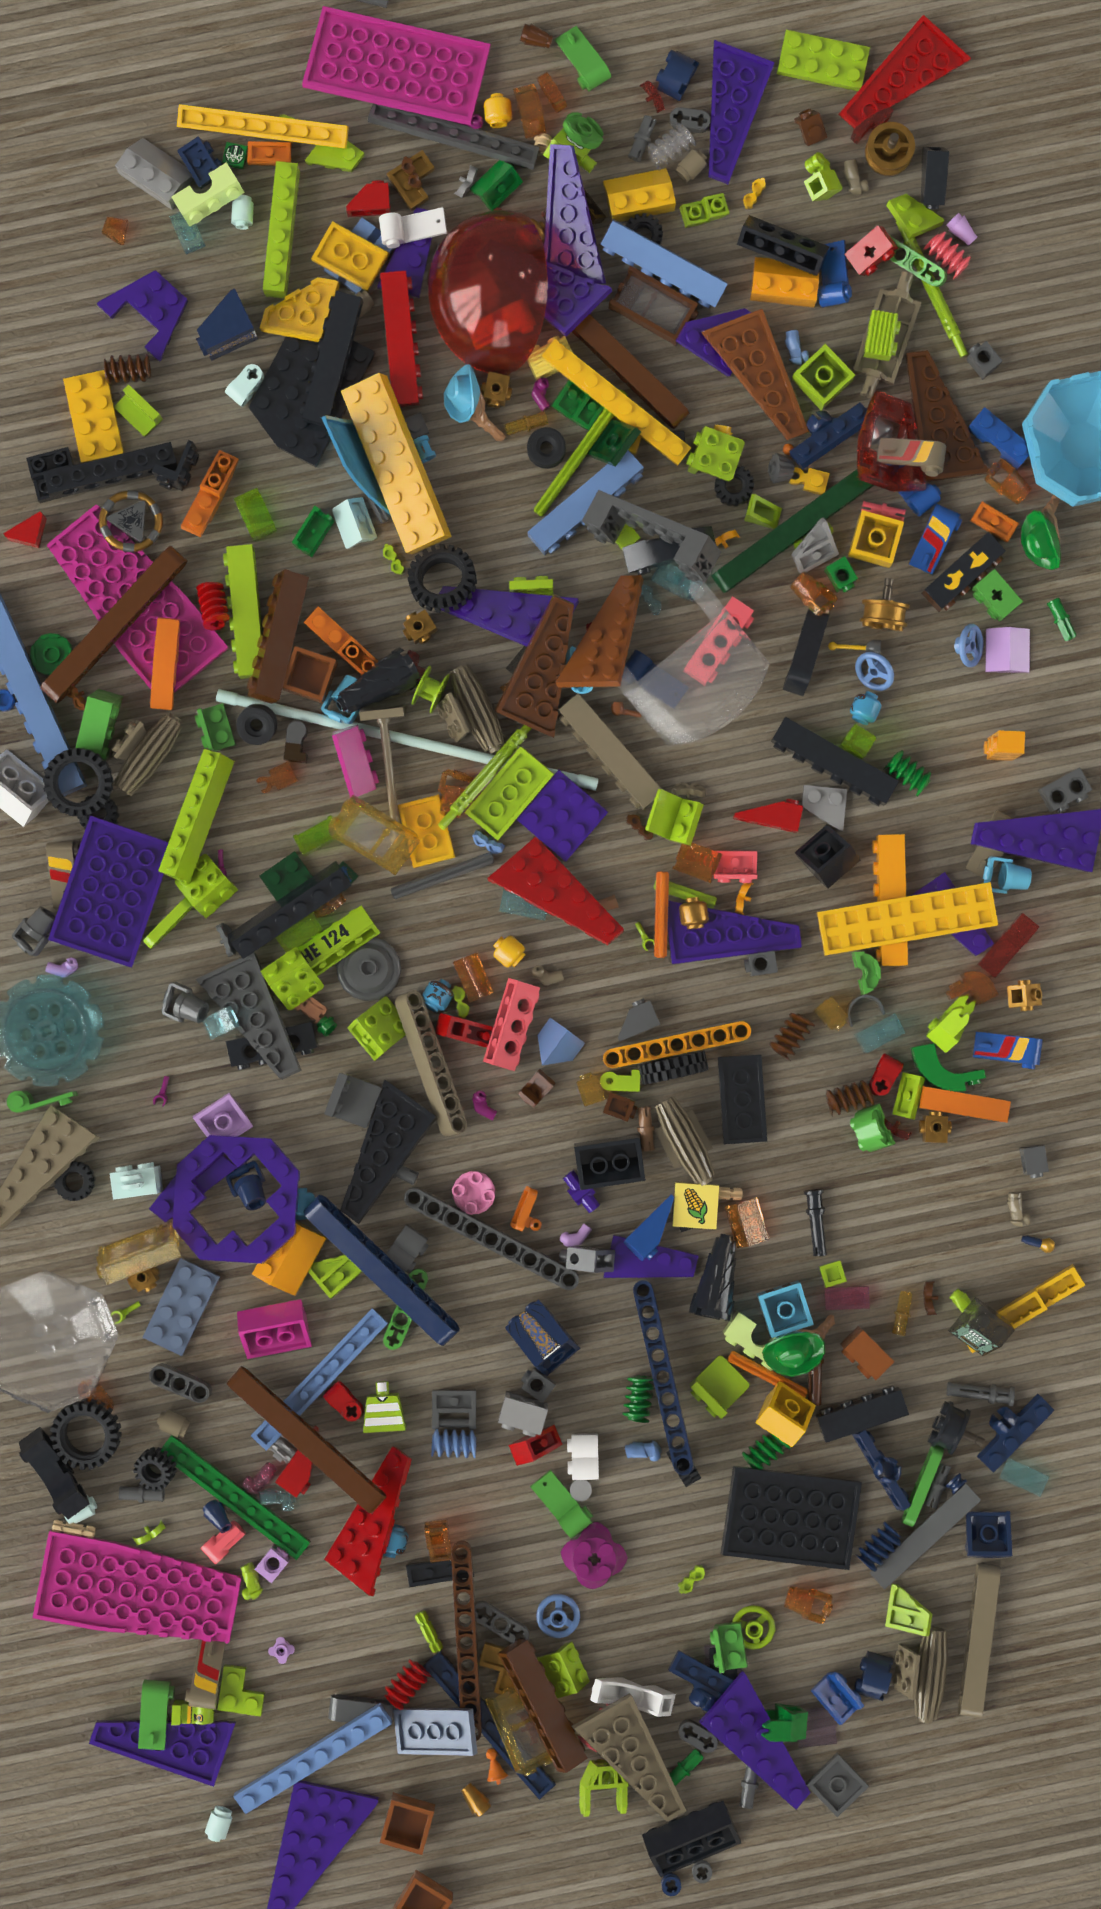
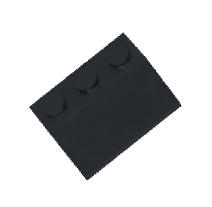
(609, 1162)

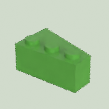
(99, 722)

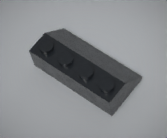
(691, 1838)

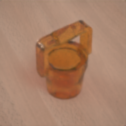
(1013, 487)
(809, 590)
(449, 792)
(801, 1602)

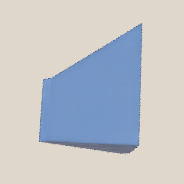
(557, 1043)

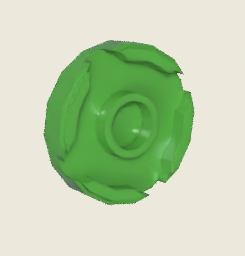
(583, 130)

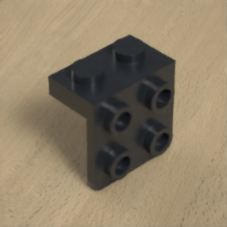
(182, 476)

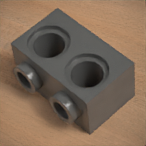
(1063, 786)

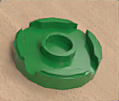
(49, 652)

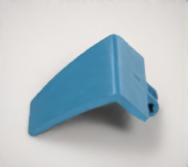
(355, 459)

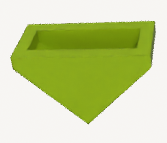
(762, 512)

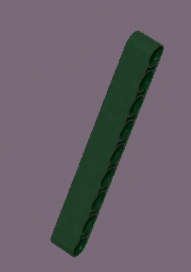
(789, 532)

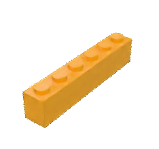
(890, 885)

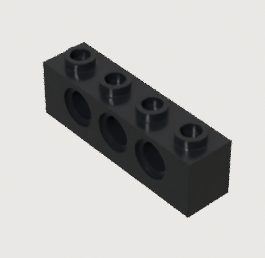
(783, 245)
(237, 1047)

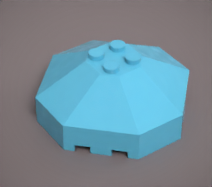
(1066, 438)

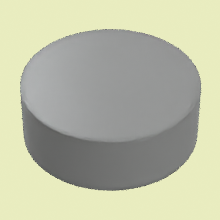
(580, 1490)

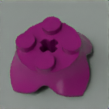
(597, 1540)

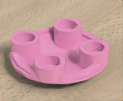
(473, 1192)

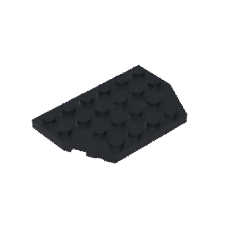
(284, 390)

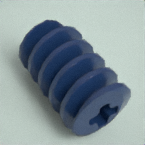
(879, 1547)

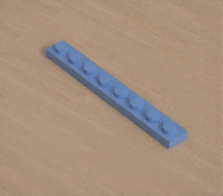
(325, 1372)
(312, 1758)

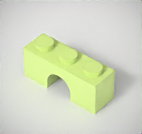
(222, 191)
(740, 1332)

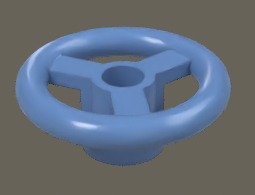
(968, 645)
(878, 667)
(543, 1623)

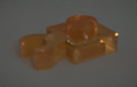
(281, 777)

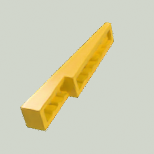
(1041, 1297)

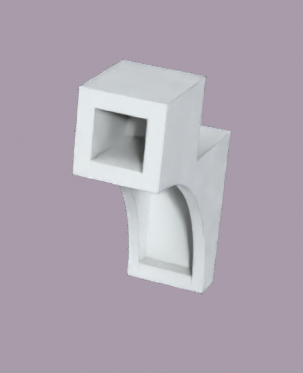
(647, 1698)

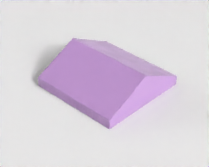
(1007, 650)
(223, 1118)

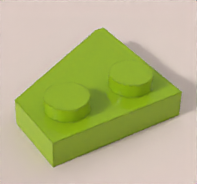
(335, 157)
(913, 216)
(334, 1274)
(907, 1613)

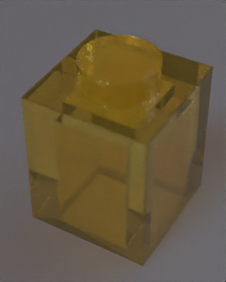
(831, 1014)
(590, 1089)

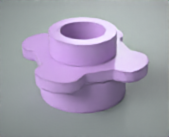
(281, 1656)

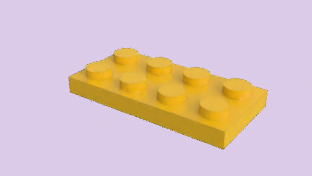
(93, 416)

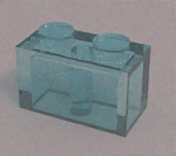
(879, 1033)

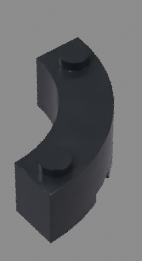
(654, 553)
(57, 1476)

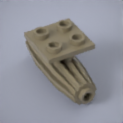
(470, 711)
(143, 751)
(684, 1140)
(923, 1674)

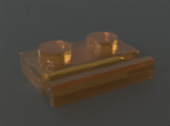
(697, 861)

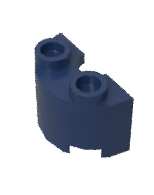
(677, 74)
(875, 1676)

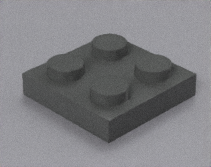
(837, 1784)

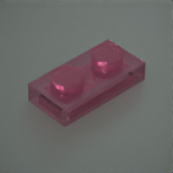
(847, 1298)

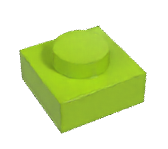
(832, 1273)

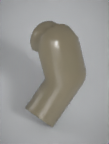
(546, 977)

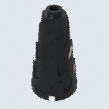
(385, 679)
(716, 1286)

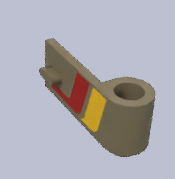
(910, 452)
(60, 863)
(206, 1675)

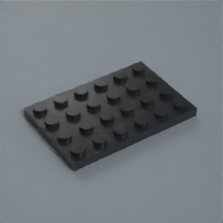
(791, 1518)

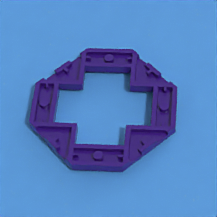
(189, 1196)

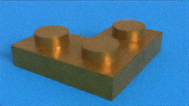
(399, 179)
(491, 1659)

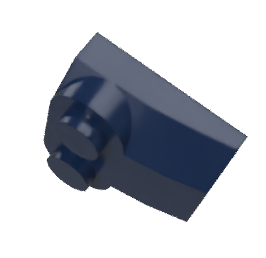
(988, 1535)

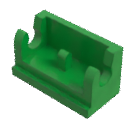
(313, 531)

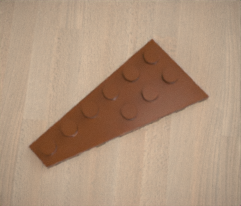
(755, 360)
(605, 646)

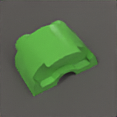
(870, 969)
(871, 1129)

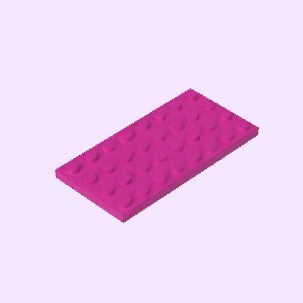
(396, 65)

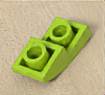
(704, 211)

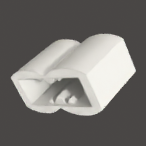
(584, 1456)

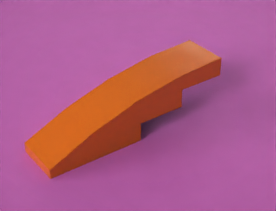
(165, 663)
(964, 1104)

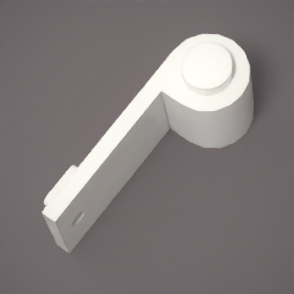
(409, 228)

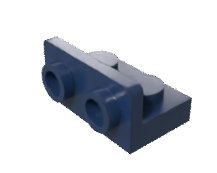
(199, 160)

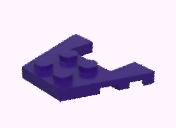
(156, 302)

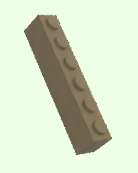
(610, 751)

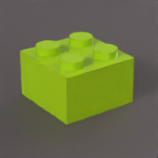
(823, 377)

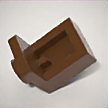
(811, 126)
(536, 1088)
(620, 1107)

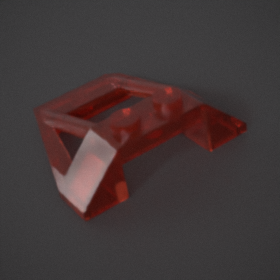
(879, 474)

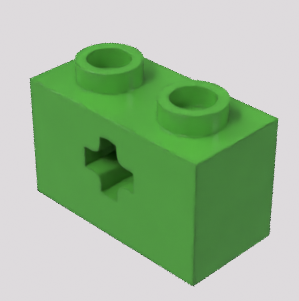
(1007, 599)

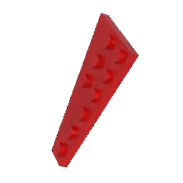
(912, 65)
(552, 888)
(366, 1535)

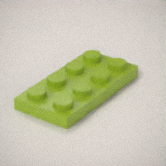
(823, 60)
(509, 793)

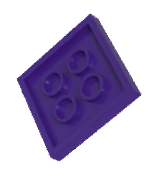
(562, 815)

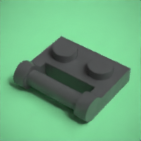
(454, 1402)

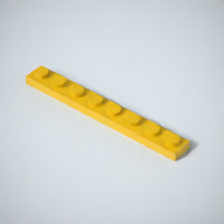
(262, 126)
(615, 401)

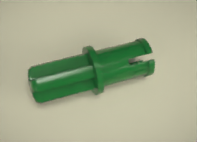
(1062, 619)
(686, 1766)

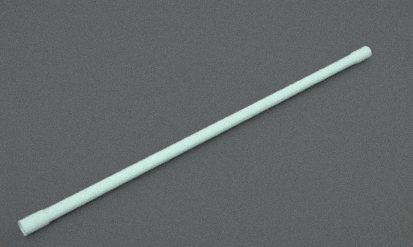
(235, 699)

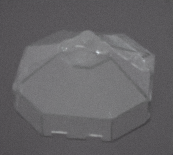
(53, 1340)

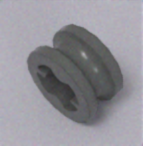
(702, 1879)

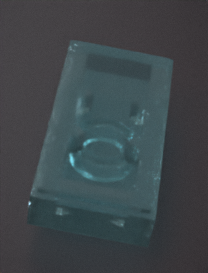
(189, 236)

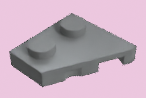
(815, 548)
(826, 804)

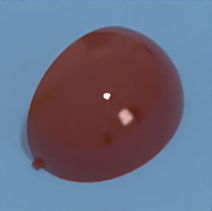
(490, 290)

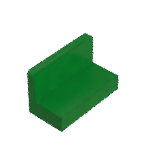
(497, 184)

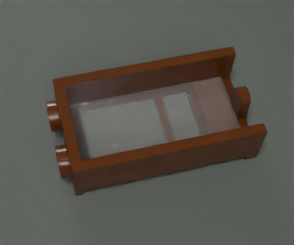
(653, 305)

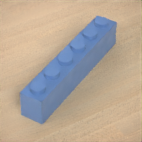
(663, 263)
(569, 514)

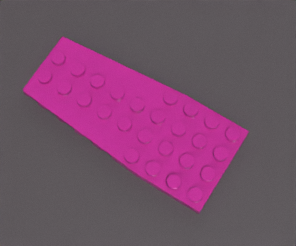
(107, 573)
(133, 1590)

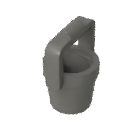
(37, 927)
(186, 1005)

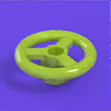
(755, 1635)

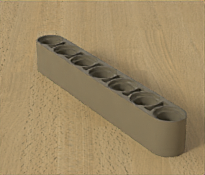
(438, 1071)
(979, 1640)

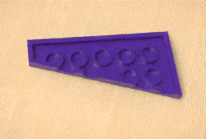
(504, 612)
(1054, 838)
(727, 936)

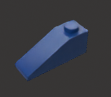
(648, 1235)

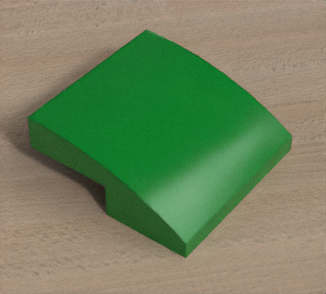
(577, 405)

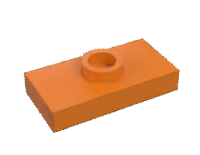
(268, 152)
(994, 522)

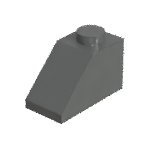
(638, 1019)

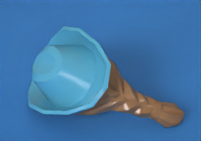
(465, 401)

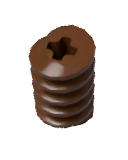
(127, 369)
(790, 1035)
(849, 1097)

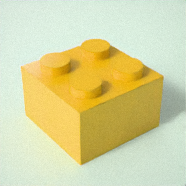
(875, 539)
(785, 1414)

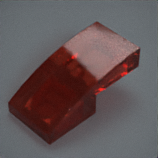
(871, 122)

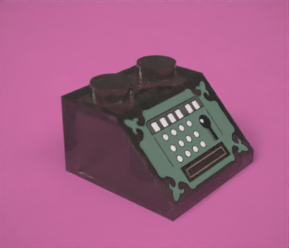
(982, 1328)

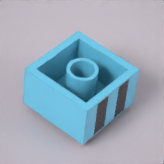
(785, 1309)

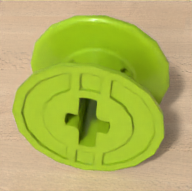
(430, 689)

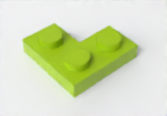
(234, 1697)

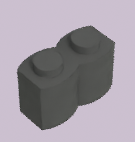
(407, 1247)

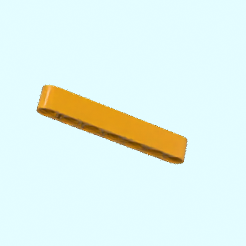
(686, 1038)

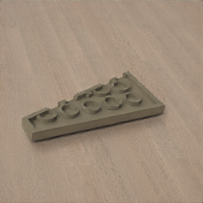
(43, 1160)
(627, 1746)

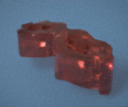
(653, 94)
(415, 658)
(897, 1132)

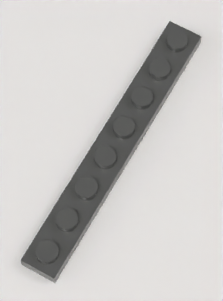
(455, 135)

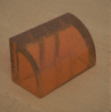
(473, 977)
(747, 1222)

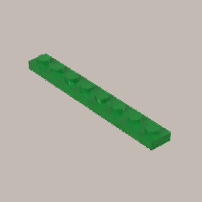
(236, 1498)

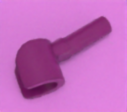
(221, 862)
(162, 1092)

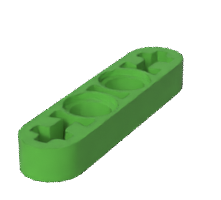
(911, 256)
(389, 1332)
(922, 1485)

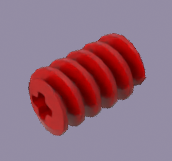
(212, 605)
(407, 1683)

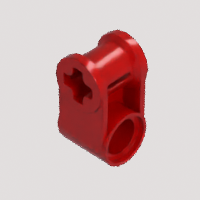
(887, 1072)
(340, 1398)

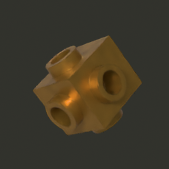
(498, 383)
(421, 619)
(1024, 995)
(940, 1135)
(138, 1283)

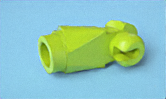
(960, 1299)
(252, 1582)

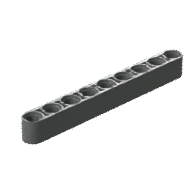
(499, 1246)

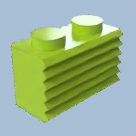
(881, 335)

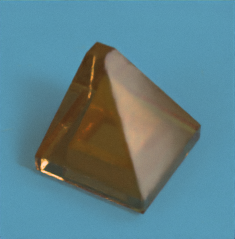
(115, 229)

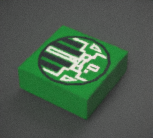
(235, 155)

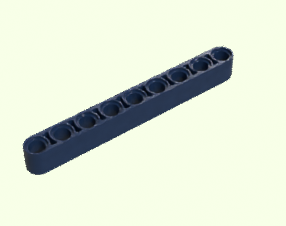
(381, 1270)
(670, 1385)

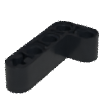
(806, 653)

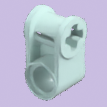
(244, 386)

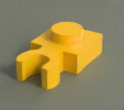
(814, 480)

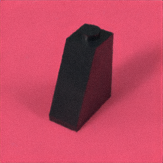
(934, 176)

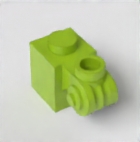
(824, 181)

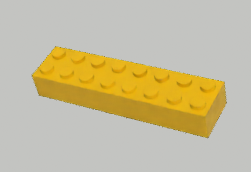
(396, 463)

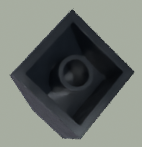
(827, 856)

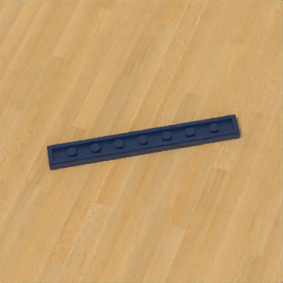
(447, 1677)

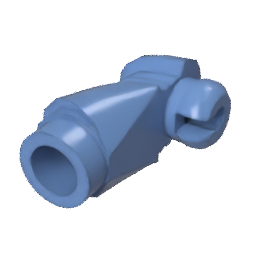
(793, 345)
(644, 1450)

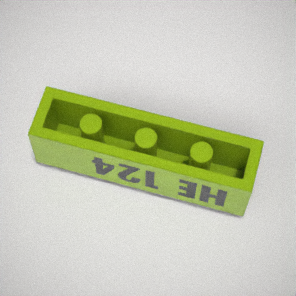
(339, 940)

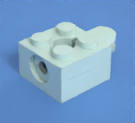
(136, 1182)

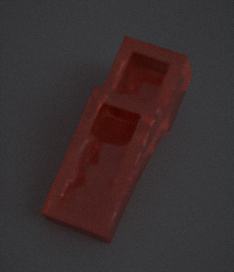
(1008, 945)

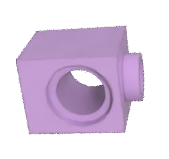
(266, 1569)

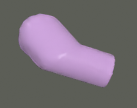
(64, 969)
(576, 1238)

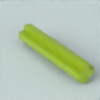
(684, 892)

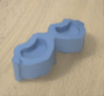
(491, 845)

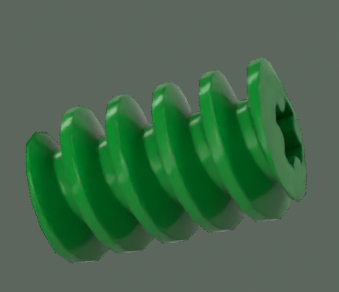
(908, 772)
(638, 1397)
(764, 1451)

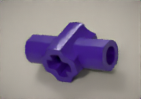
(582, 1197)

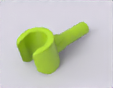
(644, 936)
(126, 1311)

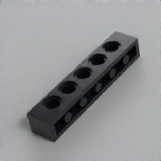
(108, 470)

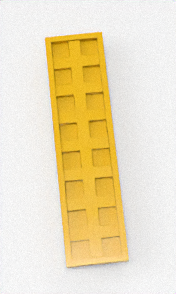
(907, 918)

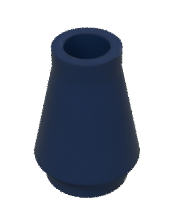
(216, 1514)

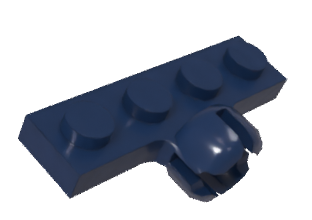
(827, 434)
(1013, 1431)
(884, 1469)
(706, 1681)

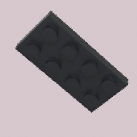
(742, 1099)

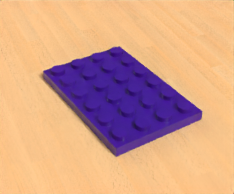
(110, 892)

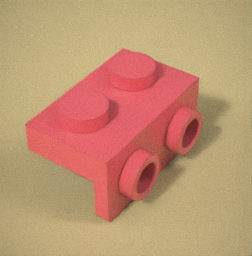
(737, 865)

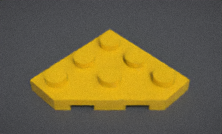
(302, 311)

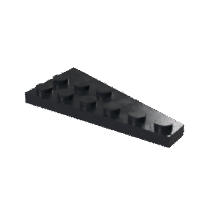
(389, 1141)

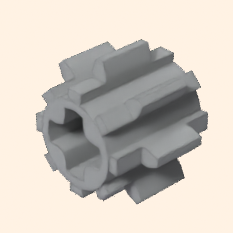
(283, 1449)

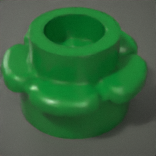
(326, 1026)

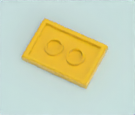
(350, 256)
(423, 818)

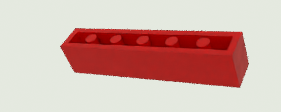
(400, 337)

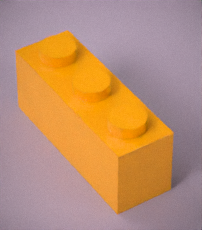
(1005, 745)

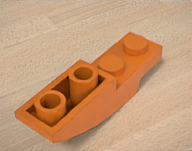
(210, 493)
(340, 641)

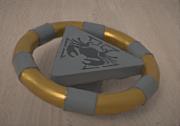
(130, 520)

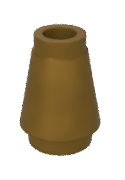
(476, 1800)

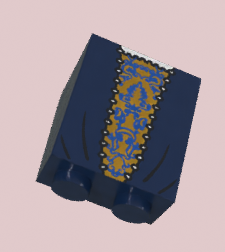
(226, 328)
(542, 1337)

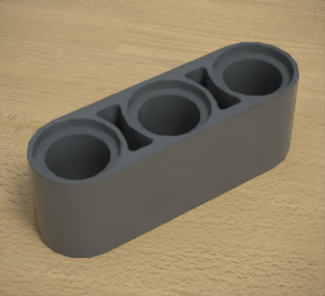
(170, 1385)
(346, 1707)

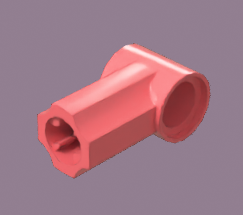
(219, 1544)

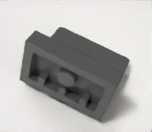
(353, 1100)

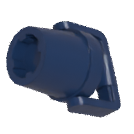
(248, 1187)

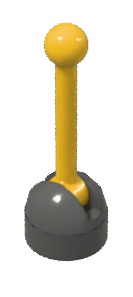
(872, 646)

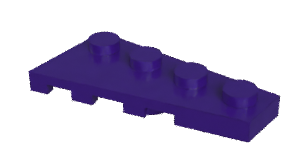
(973, 940)
(665, 1263)

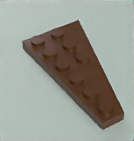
(940, 419)
(532, 690)

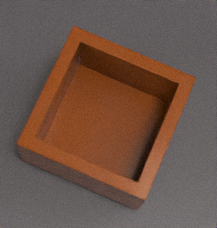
(309, 674)
(867, 1353)
(407, 1823)
(424, 1893)

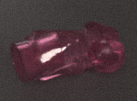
(262, 1478)

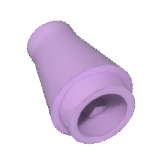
(961, 228)

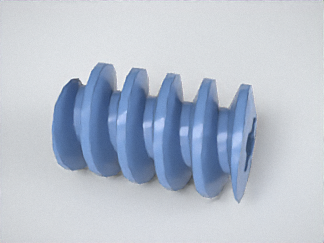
(454, 1443)

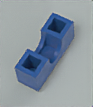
(992, 430)

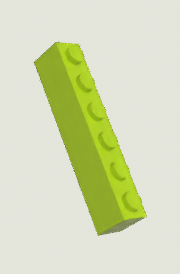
(281, 229)
(244, 605)
(196, 815)

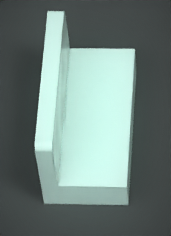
(354, 522)

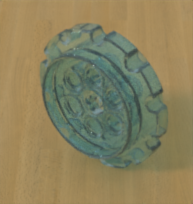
(81, 1043)

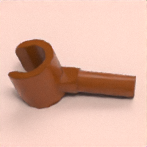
(618, 709)

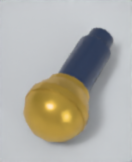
(1046, 1245)

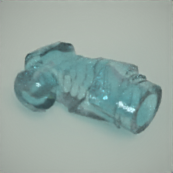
(275, 1497)

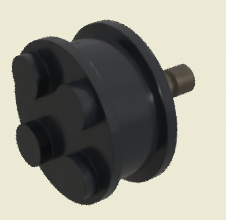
(951, 1428)

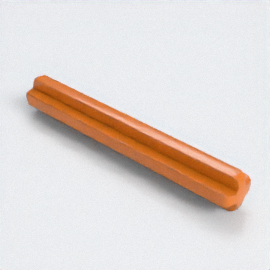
(661, 914)
(764, 1373)

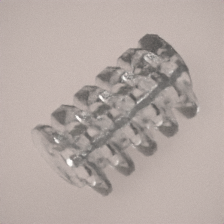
(669, 145)

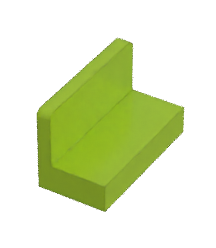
(138, 411)

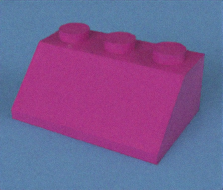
(355, 760)
(273, 1329)

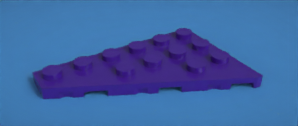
(314, 1833)

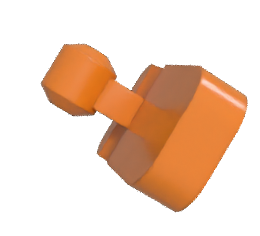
(521, 1216)

